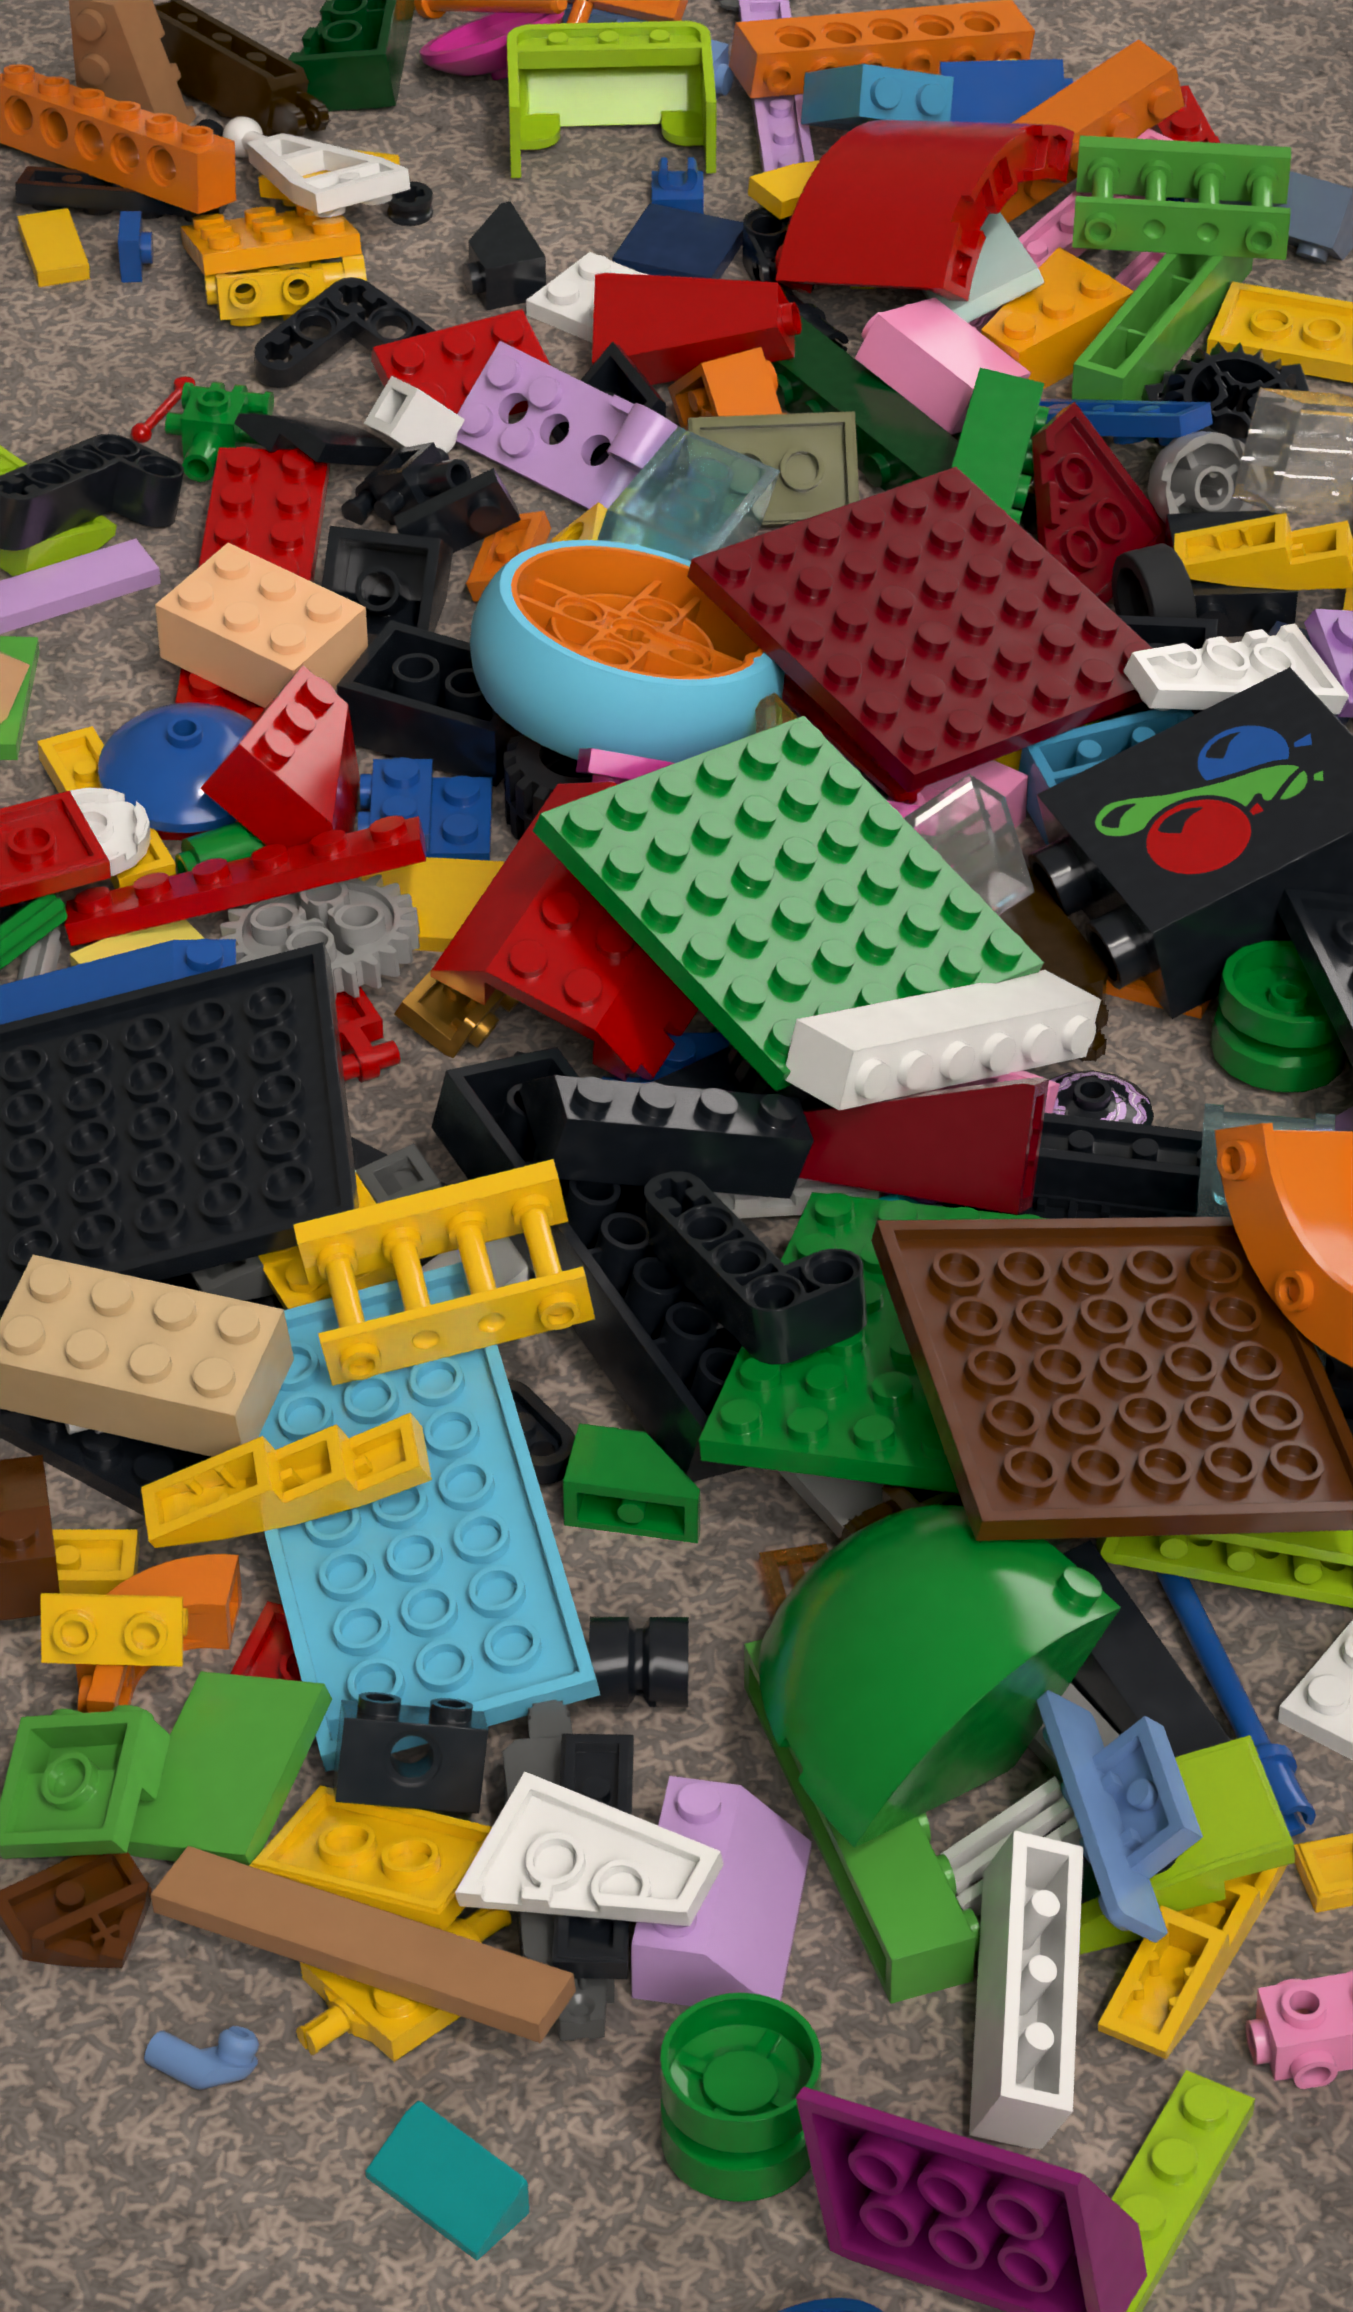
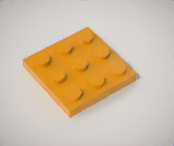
(267, 239)

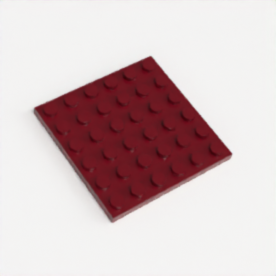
(927, 626)

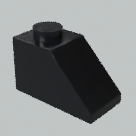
(504, 261)

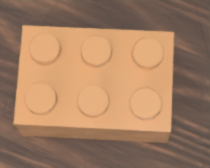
(257, 626)

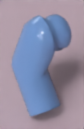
(205, 2067)

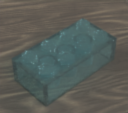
(691, 499)

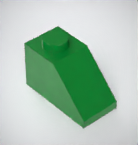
(628, 1486)

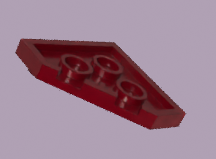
(1088, 501)

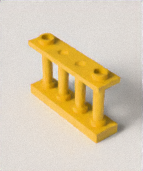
(432, 1224)

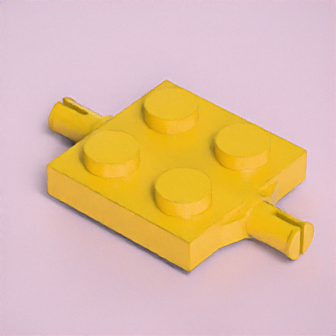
(380, 2016)

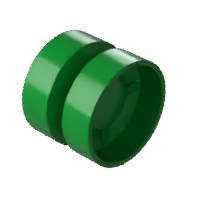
(732, 2095)

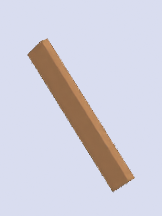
(364, 1943)

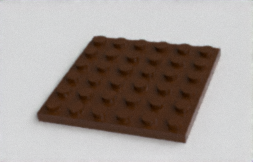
(1115, 1379)

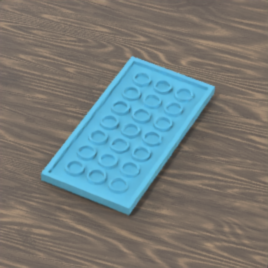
(440, 1583)

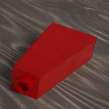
(684, 321)

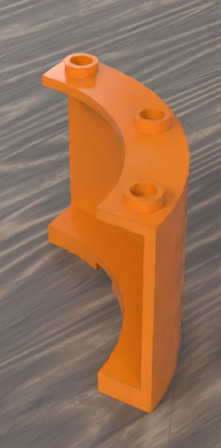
(1296, 1223)

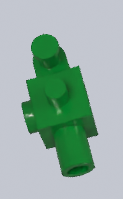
(210, 423)

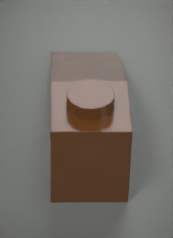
(25, 1538)

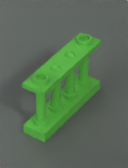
(1182, 171)

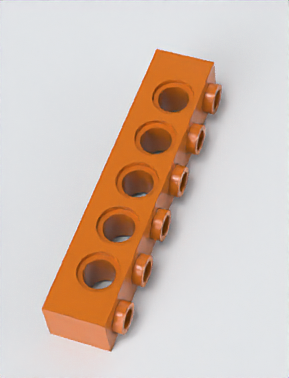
(776, 53)
(116, 140)

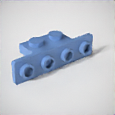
(1126, 1807)

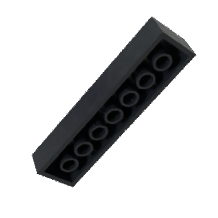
(647, 1328)

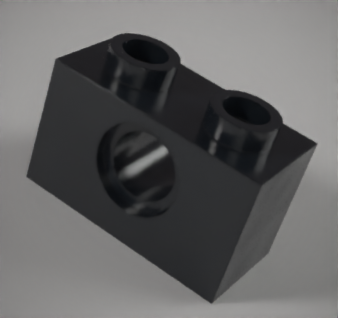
(442, 1780)

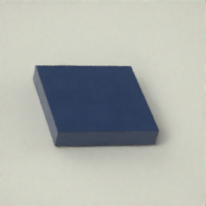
(680, 243)

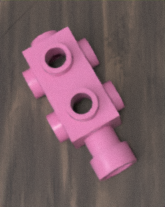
(1304, 2029)

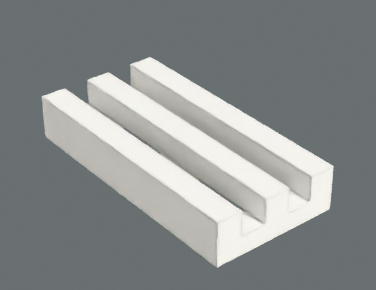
(1033, 1814)

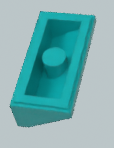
(450, 2181)

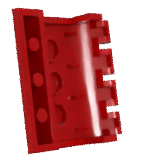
(566, 957)

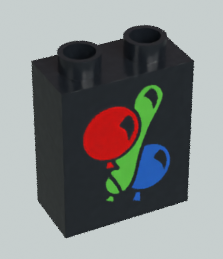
(1199, 835)

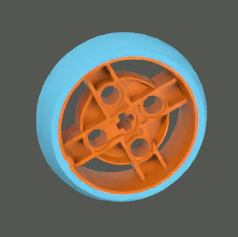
(615, 653)

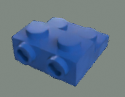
(451, 809)

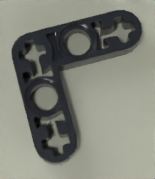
(343, 325)

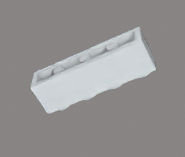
(1027, 1991)

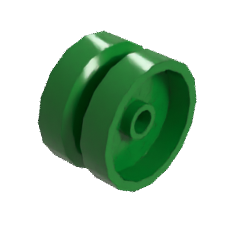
(1273, 1022)

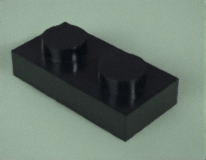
(462, 512)

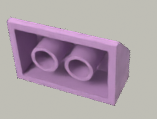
(749, 1915)

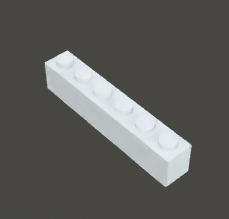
(940, 1039)

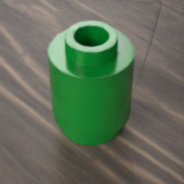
(226, 842)

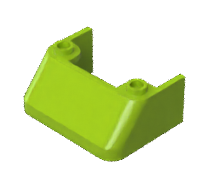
(611, 78)

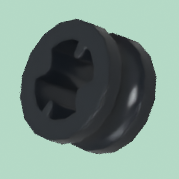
(411, 206)

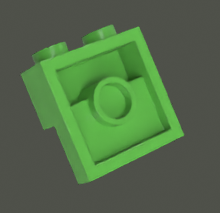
(79, 1781)

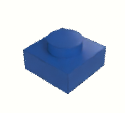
(134, 246)

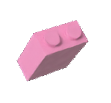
(932, 358)

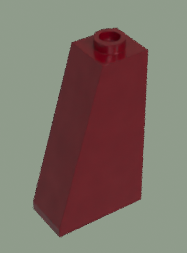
(939, 1145)

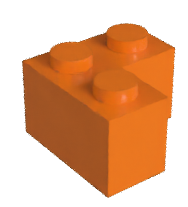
(727, 387)

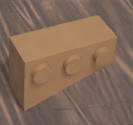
(123, 55)

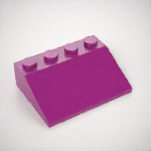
(967, 2213)

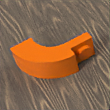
(213, 1600)

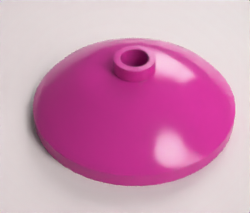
(480, 44)

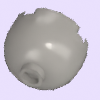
(1196, 475)

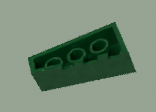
(357, 53)

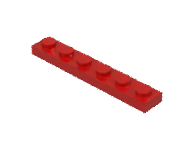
(225, 885)

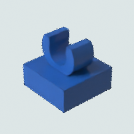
(678, 188)

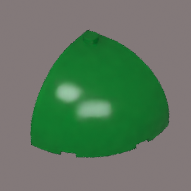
(920, 1663)

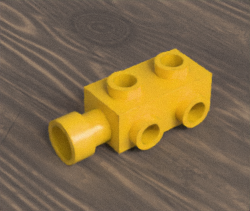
(271, 291)

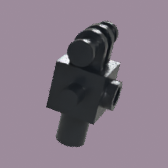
(405, 481)

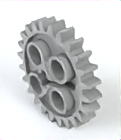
(360, 922)

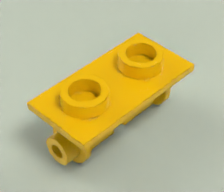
(113, 1629)

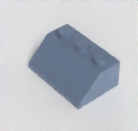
(1318, 219)

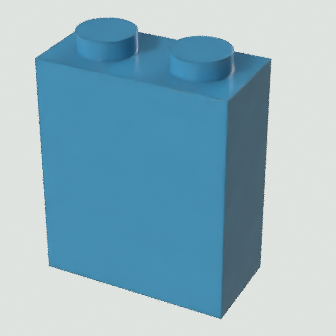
(866, 93)

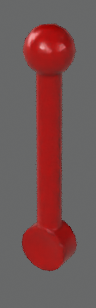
(142, 431)

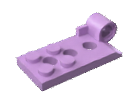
(552, 399)

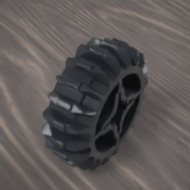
(1229, 384)

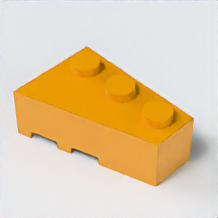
(1059, 319)

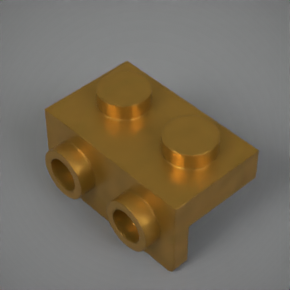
(449, 1017)

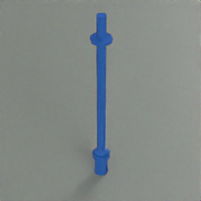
(1275, 1758)

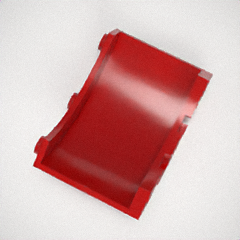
(909, 201)

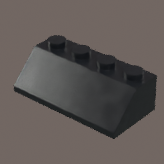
(646, 1129)

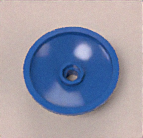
(167, 759)

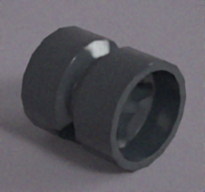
(640, 1661)

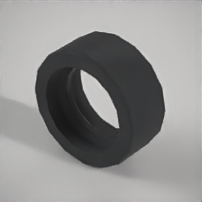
(1152, 584)

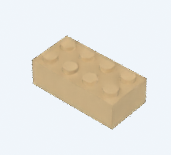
(140, 1357)

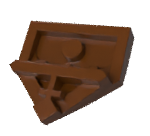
(77, 1911)

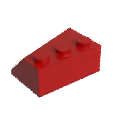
(292, 767)

